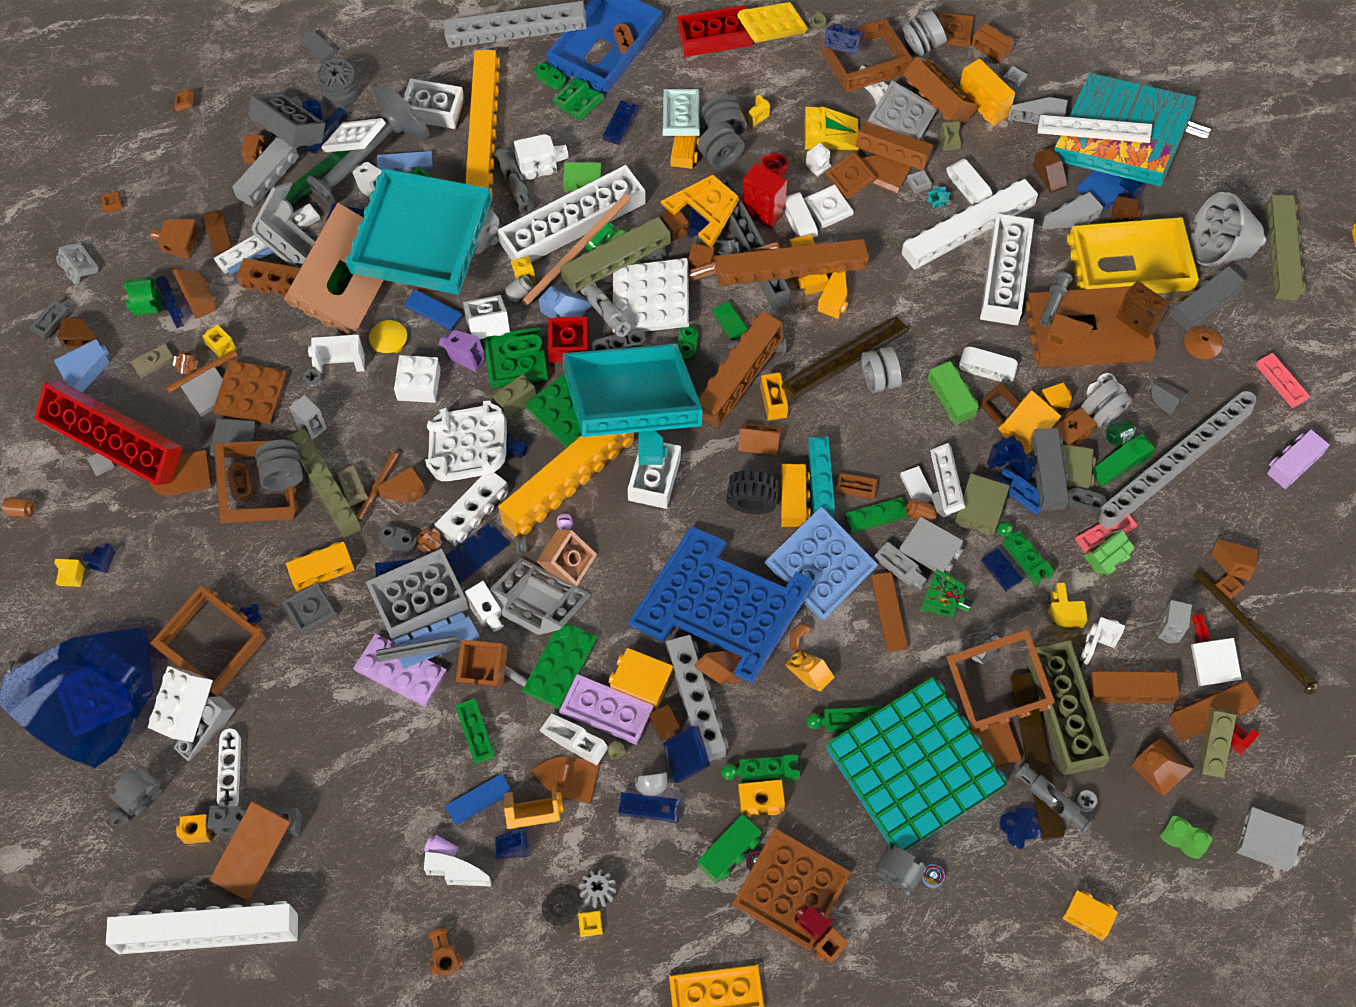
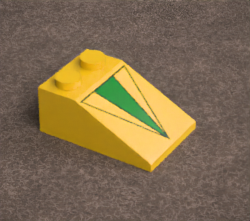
(830, 129)

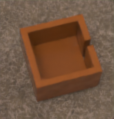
(481, 663)

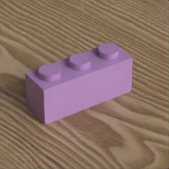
(1297, 458)

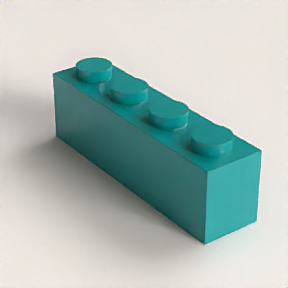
(820, 474)

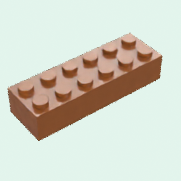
(740, 368)

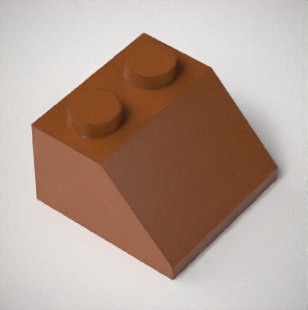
(195, 292)

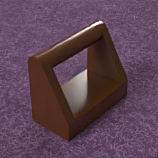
(999, 390)

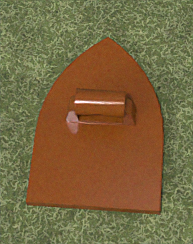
(570, 775)

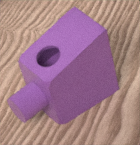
(464, 349)

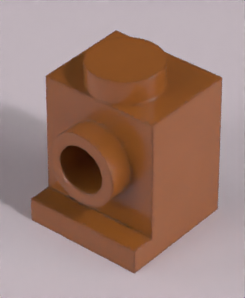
(253, 147)
(837, 945)

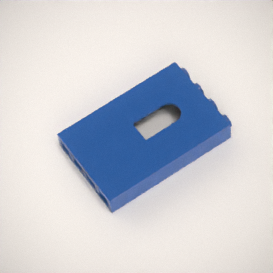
(601, 18)

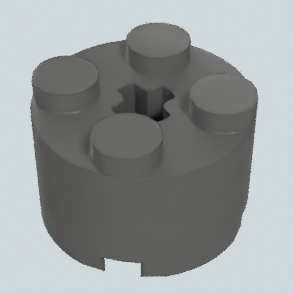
(136, 790)
(899, 870)

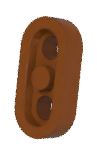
(239, 483)

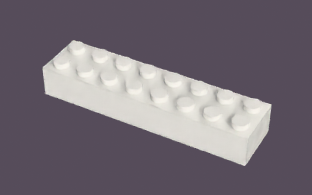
(570, 216)
(202, 928)

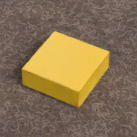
(590, 923)

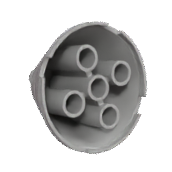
(1225, 231)

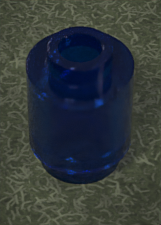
(313, 106)

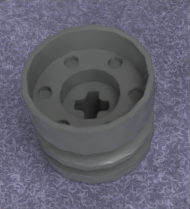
(337, 83)
(724, 109)
(278, 465)

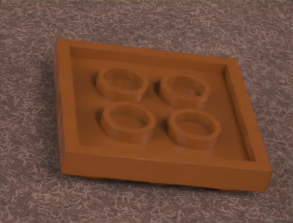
(250, 392)

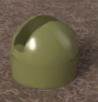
(821, 17)
(616, 750)

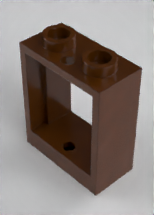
(1129, 313)

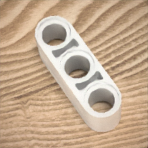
(969, 181)
(799, 216)
(988, 365)

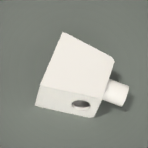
(366, 177)

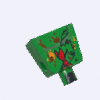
(945, 596)

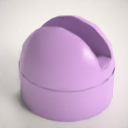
(564, 524)

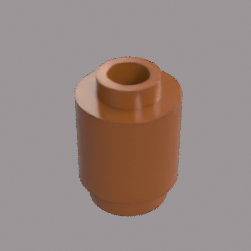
(18, 507)
(919, 508)

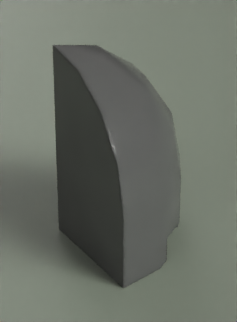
(1167, 396)

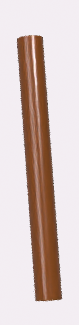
(216, 363)
(374, 491)

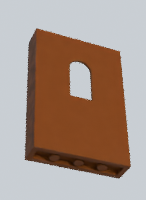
(1108, 344)

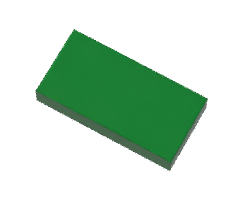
(729, 320)

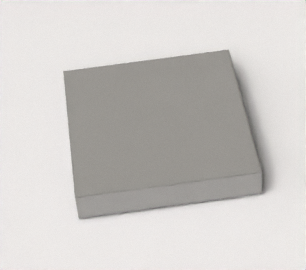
(203, 390)

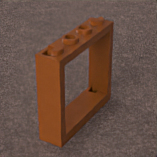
(875, 73)
(246, 449)
(184, 615)
(1004, 717)

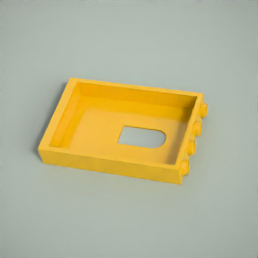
(1158, 250)

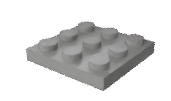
(902, 111)

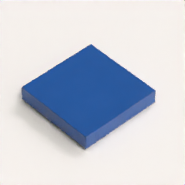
(1103, 187)

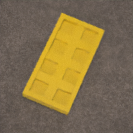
(772, 22)

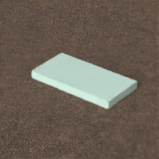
(681, 112)

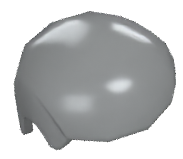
(651, 784)

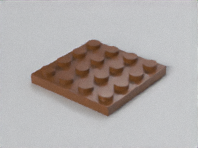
(786, 880)

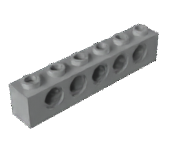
(676, 650)

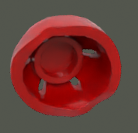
(775, 166)

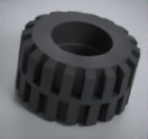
(752, 492)

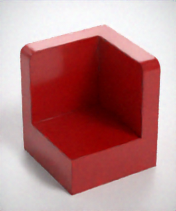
(1242, 740)

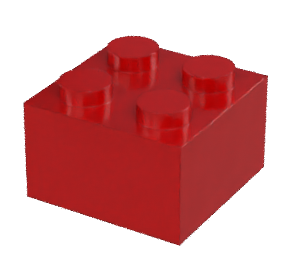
(566, 336)

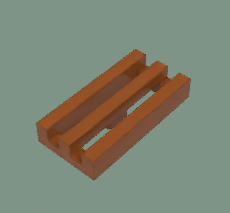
(856, 489)

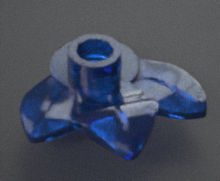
(1023, 828)

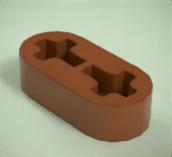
(620, 40)

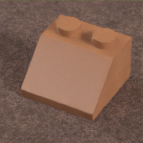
(567, 557)

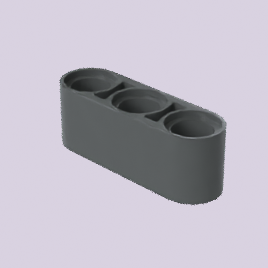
(625, 342)

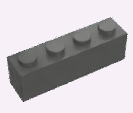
(1207, 298)
(1049, 469)

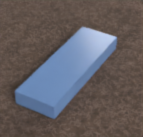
(405, 161)

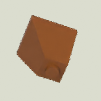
(1161, 766)

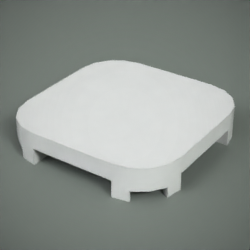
(467, 442)

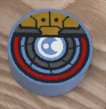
(933, 876)

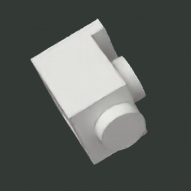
(818, 159)

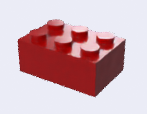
(764, 195)

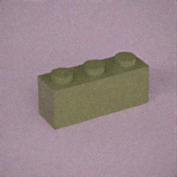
(1216, 742)

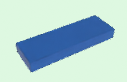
(433, 310)
(478, 799)

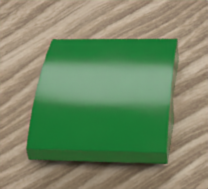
(578, 99)

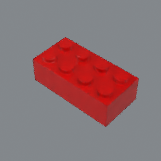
(712, 31)

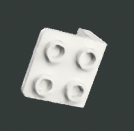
(1105, 632)

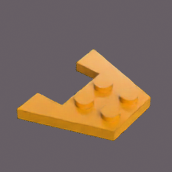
(709, 199)

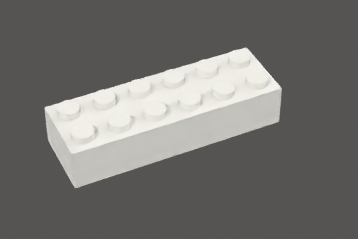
(1007, 269)

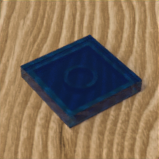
(686, 754)

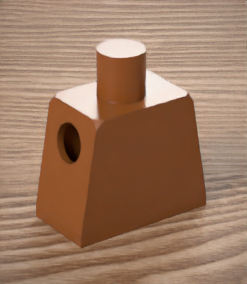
(177, 237)

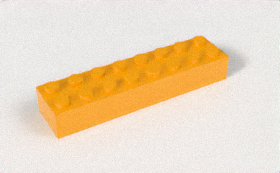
(559, 480)

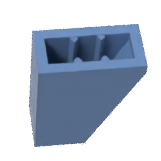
(83, 365)

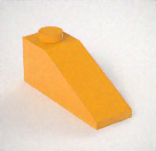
(834, 296)

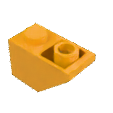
(810, 670)

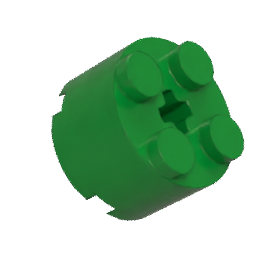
(143, 296)

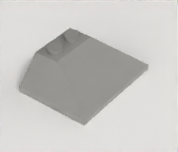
(536, 598)

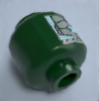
(1120, 432)

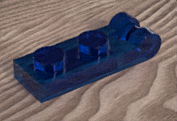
(620, 122)
(170, 301)
(649, 807)

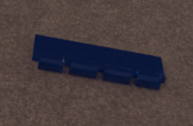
(476, 552)

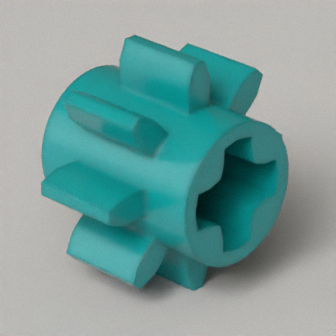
(935, 194)

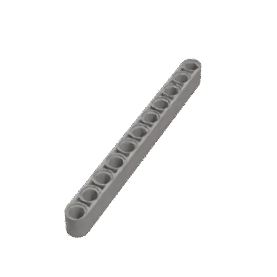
(1199, 440)

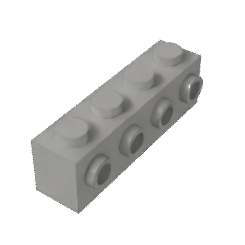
(265, 172)

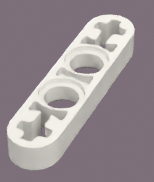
(231, 769)

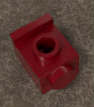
(813, 921)

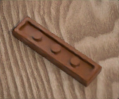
(889, 612)

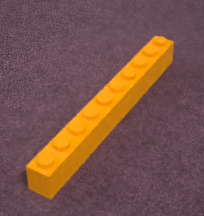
(483, 119)

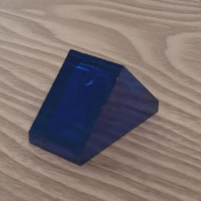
(513, 844)

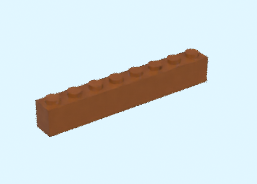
(791, 262)

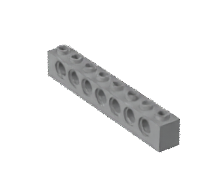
(515, 24)

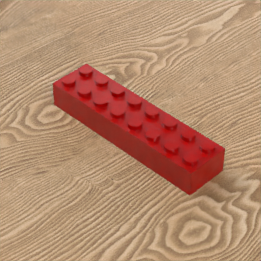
(108, 432)

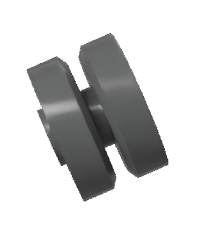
(721, 145)

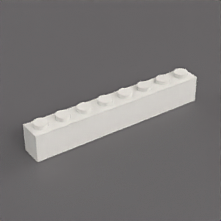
(968, 224)

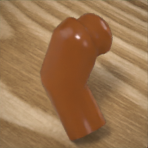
(795, 635)

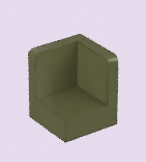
(950, 136)

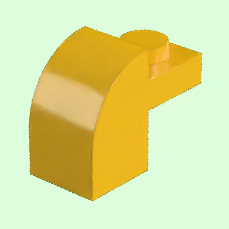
(1066, 613)

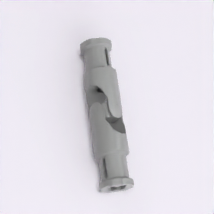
(606, 309)

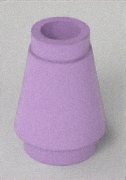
(439, 845)

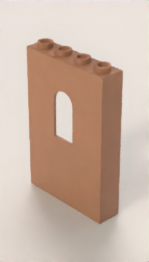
(310, 285)

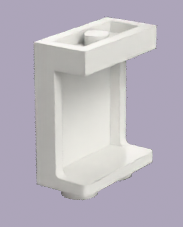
(337, 350)

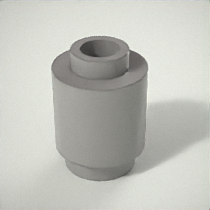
(518, 288)

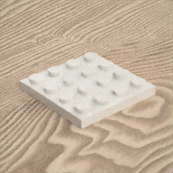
(653, 295)

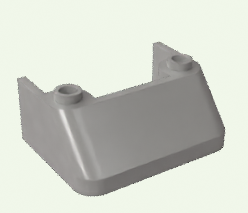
(278, 232)

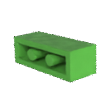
(953, 392)

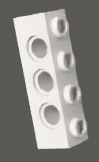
(473, 497)

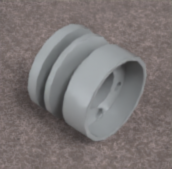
(928, 31)

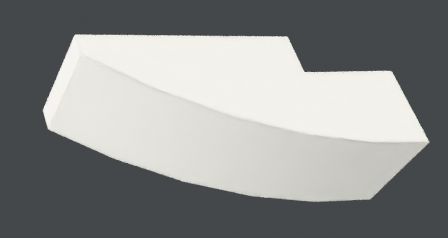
(574, 738)
(455, 870)

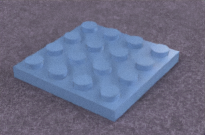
(828, 556)

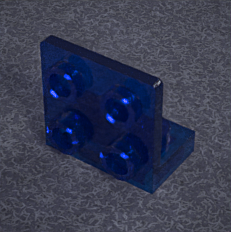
(1013, 452)

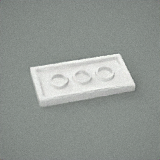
(353, 135)

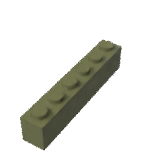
(1284, 247)
(615, 254)
(325, 484)

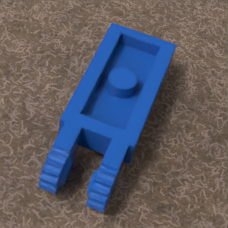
(1021, 491)

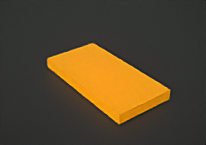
(718, 988)

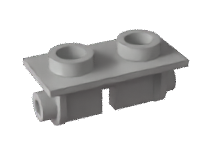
(984, 657)

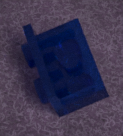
(842, 38)

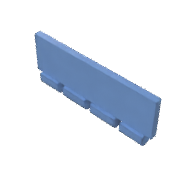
(458, 626)

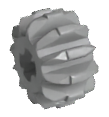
(597, 896)

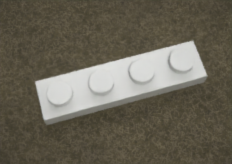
(947, 479)

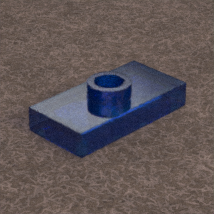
(1001, 570)

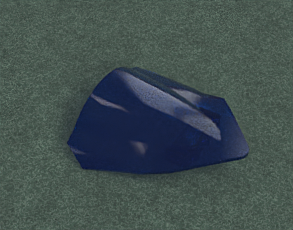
(82, 693)

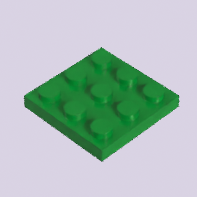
(504, 370)

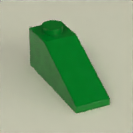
(1123, 460)

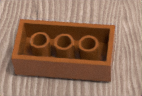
(940, 90)

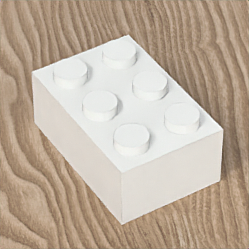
(435, 102)
(655, 483)
(180, 704)

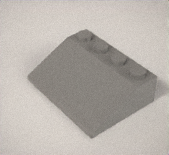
(417, 594)

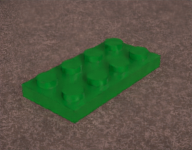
(559, 665)

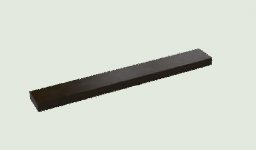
(844, 358)
(1036, 752)

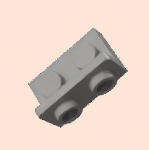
(76, 262)

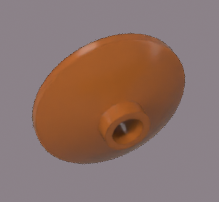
(1200, 348)

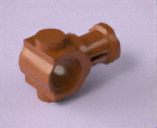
(442, 953)

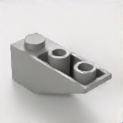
(1031, 110)
(1078, 212)
(213, 719)

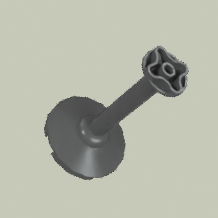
(397, 118)

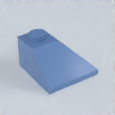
(561, 302)

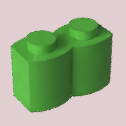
(1190, 840)

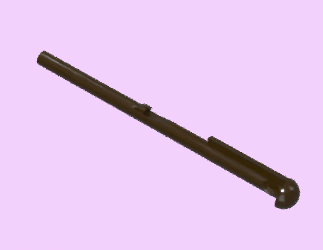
(1280, 654)

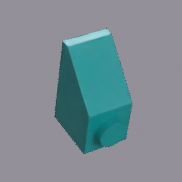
(651, 448)

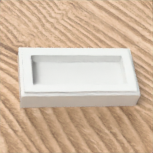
(916, 485)

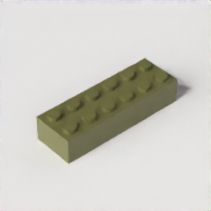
(1072, 717)

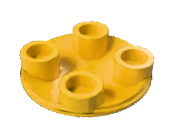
(388, 337)

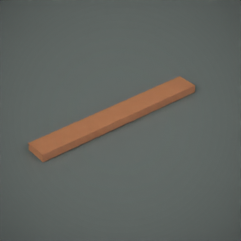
(576, 249)

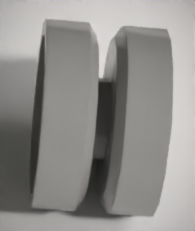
(881, 369)
(1106, 403)

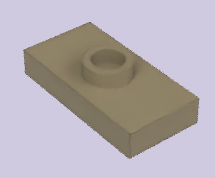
(152, 361)
(352, 485)

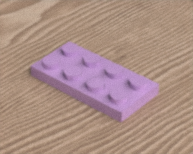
(414, 682)
(606, 709)

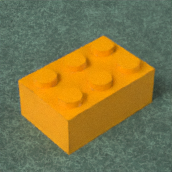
(987, 91)

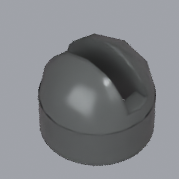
(118, 817)

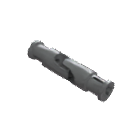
(512, 177)
(1051, 796)

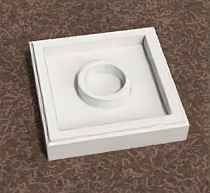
(828, 206)
(1216, 662)

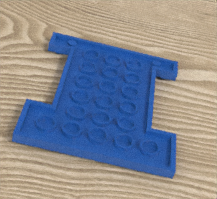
(720, 603)

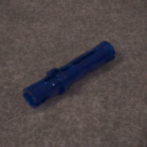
(330, 125)

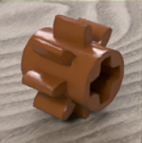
(185, 362)
(429, 540)

